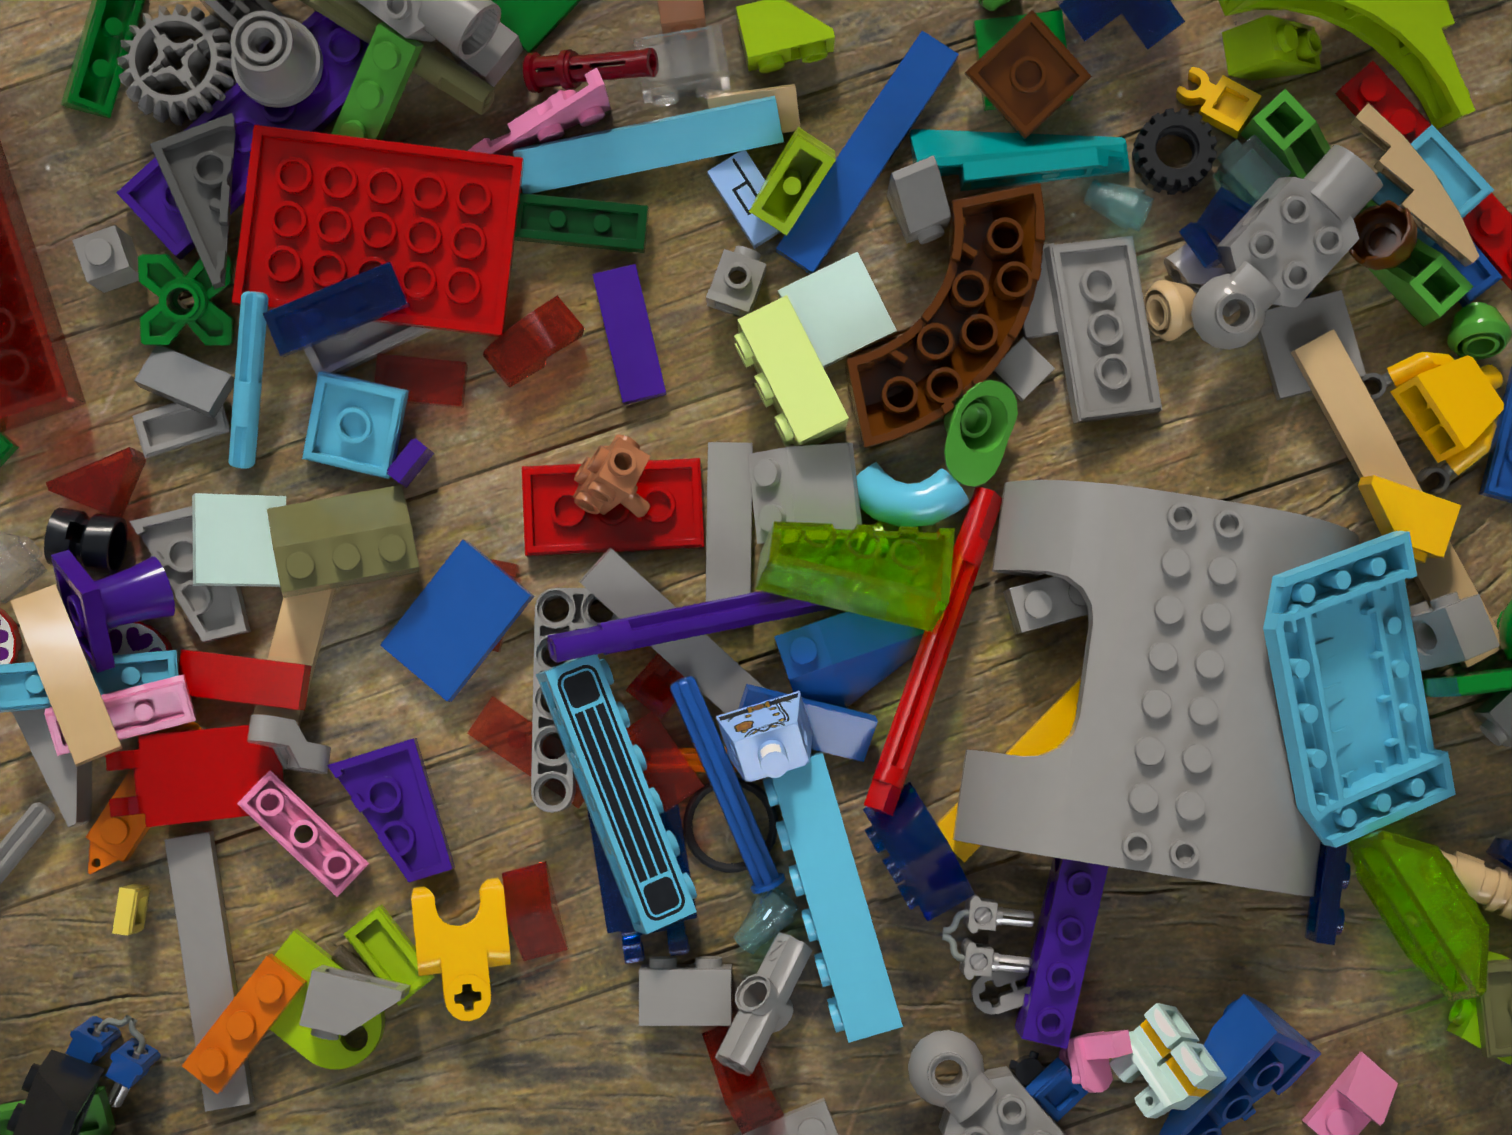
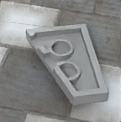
(212, 610)

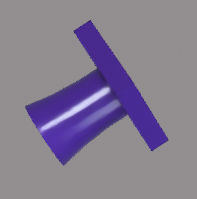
(110, 602)

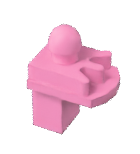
(1090, 1055)

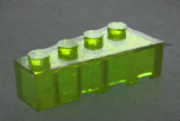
(861, 570)

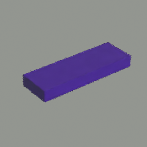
(629, 334)

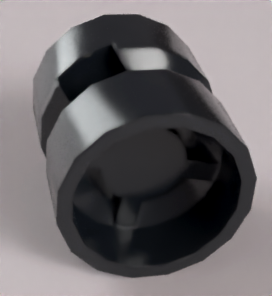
(94, 542)

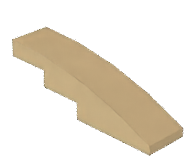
(1426, 196)
(66, 675)

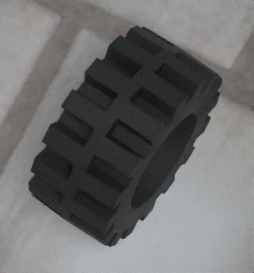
(1185, 127)

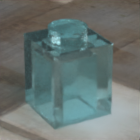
(1249, 169)

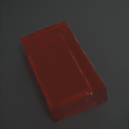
(427, 379)
(666, 765)

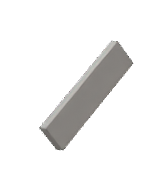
(728, 520)

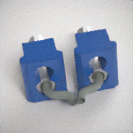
(129, 1061)

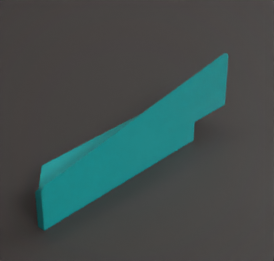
(1007, 160)

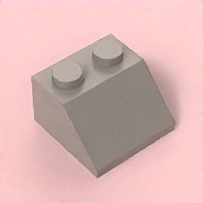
(804, 486)

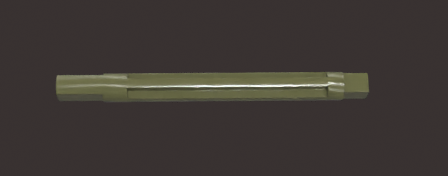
(430, 65)

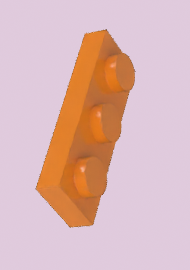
(244, 1023)

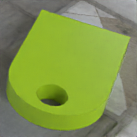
(302, 957)

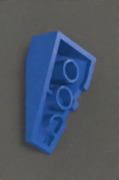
(844, 656)
(1256, 1055)

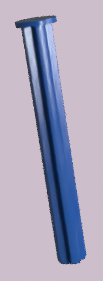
(726, 785)

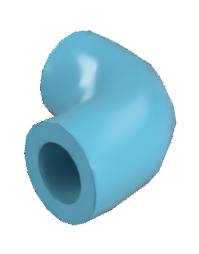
(910, 503)

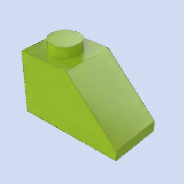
(793, 181)

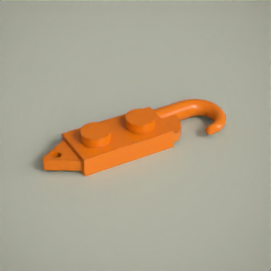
(118, 837)

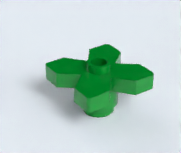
(169, 316)

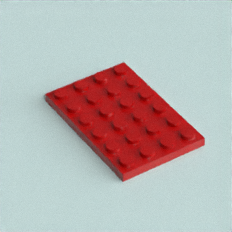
(348, 204)

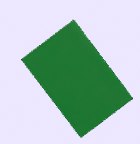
(1469, 683)

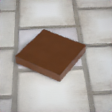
(1028, 74)

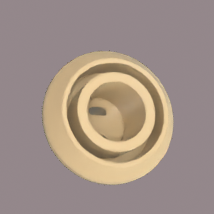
(1169, 309)

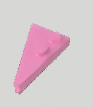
(550, 119)

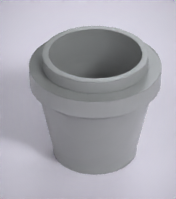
(283, 74)

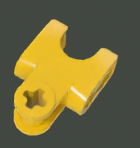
(463, 951)

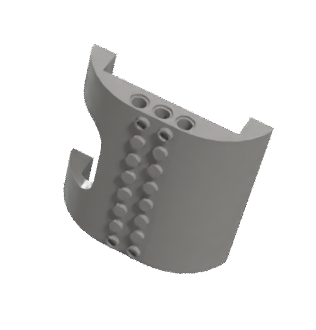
(1177, 706)

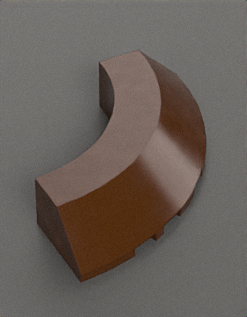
(968, 324)

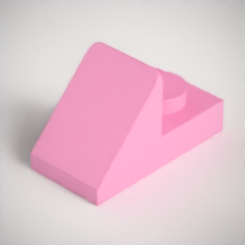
(1353, 1100)

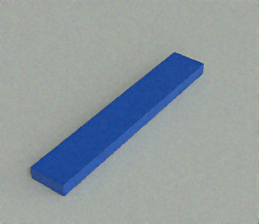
(867, 152)

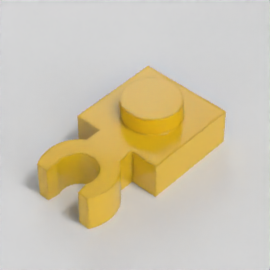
(1224, 105)

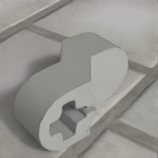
(1187, 269)
(289, 744)

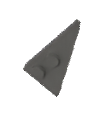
(200, 178)

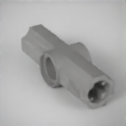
(763, 1004)

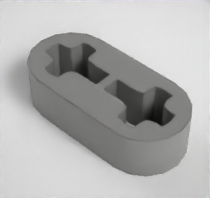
(1007, 1000)

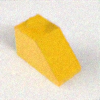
(1408, 509)

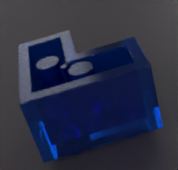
(1147, 18)
(918, 856)

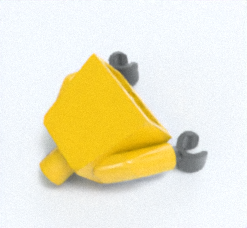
(1449, 407)

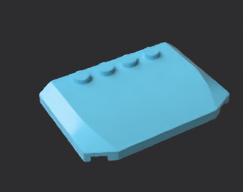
(1353, 691)

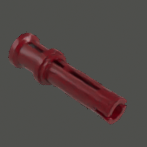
(569, 67)

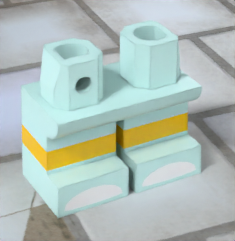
(1170, 1062)

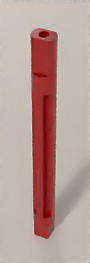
(933, 655)

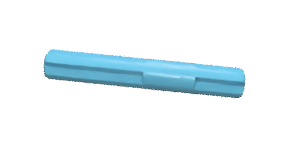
(248, 380)

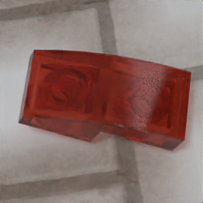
(532, 340)

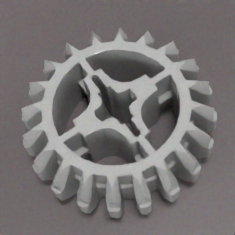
(163, 72)

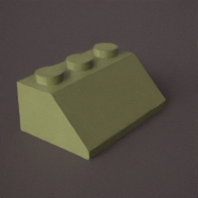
(342, 541)

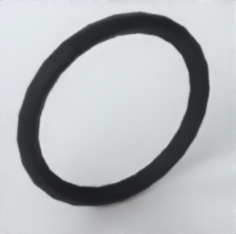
(694, 847)

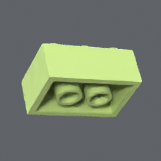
(790, 375)

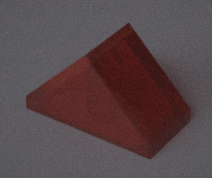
(104, 483)
(653, 686)
(533, 911)

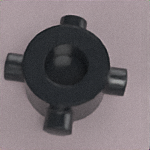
(1026, 1068)

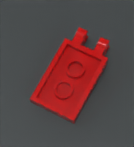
(192, 775)

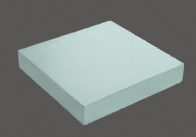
(840, 309)
(233, 540)

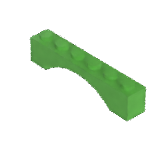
(1426, 280)

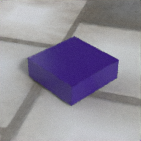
(409, 462)

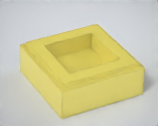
(131, 909)

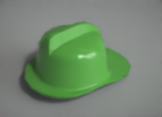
(979, 432)

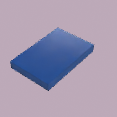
(457, 620)

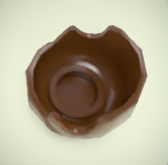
(1385, 236)

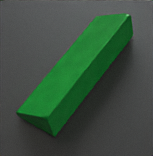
(95, 69)

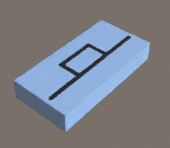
(738, 185)

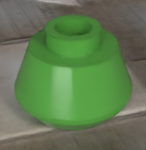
(1478, 331)

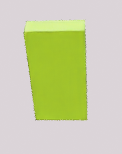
(387, 950)

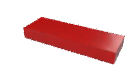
(245, 679)

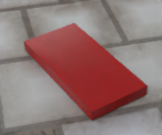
(562, 528)

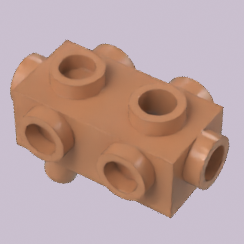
(612, 478)

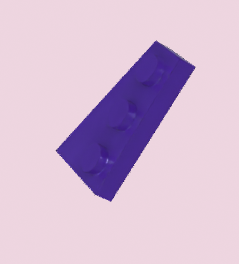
(399, 805)

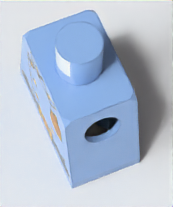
(768, 737)

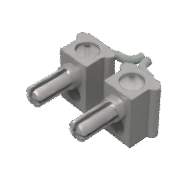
(979, 958)

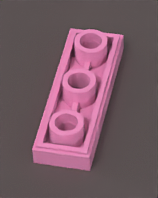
(281, 812)

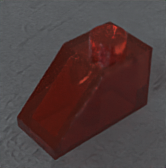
(748, 1098)

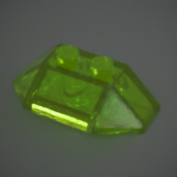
(1425, 910)

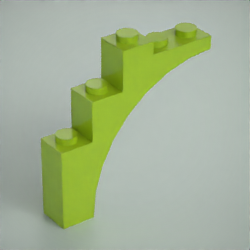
(1404, 34)

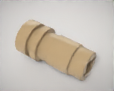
(1483, 884)

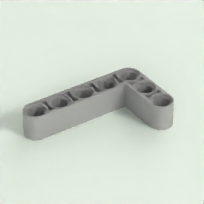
(543, 725)

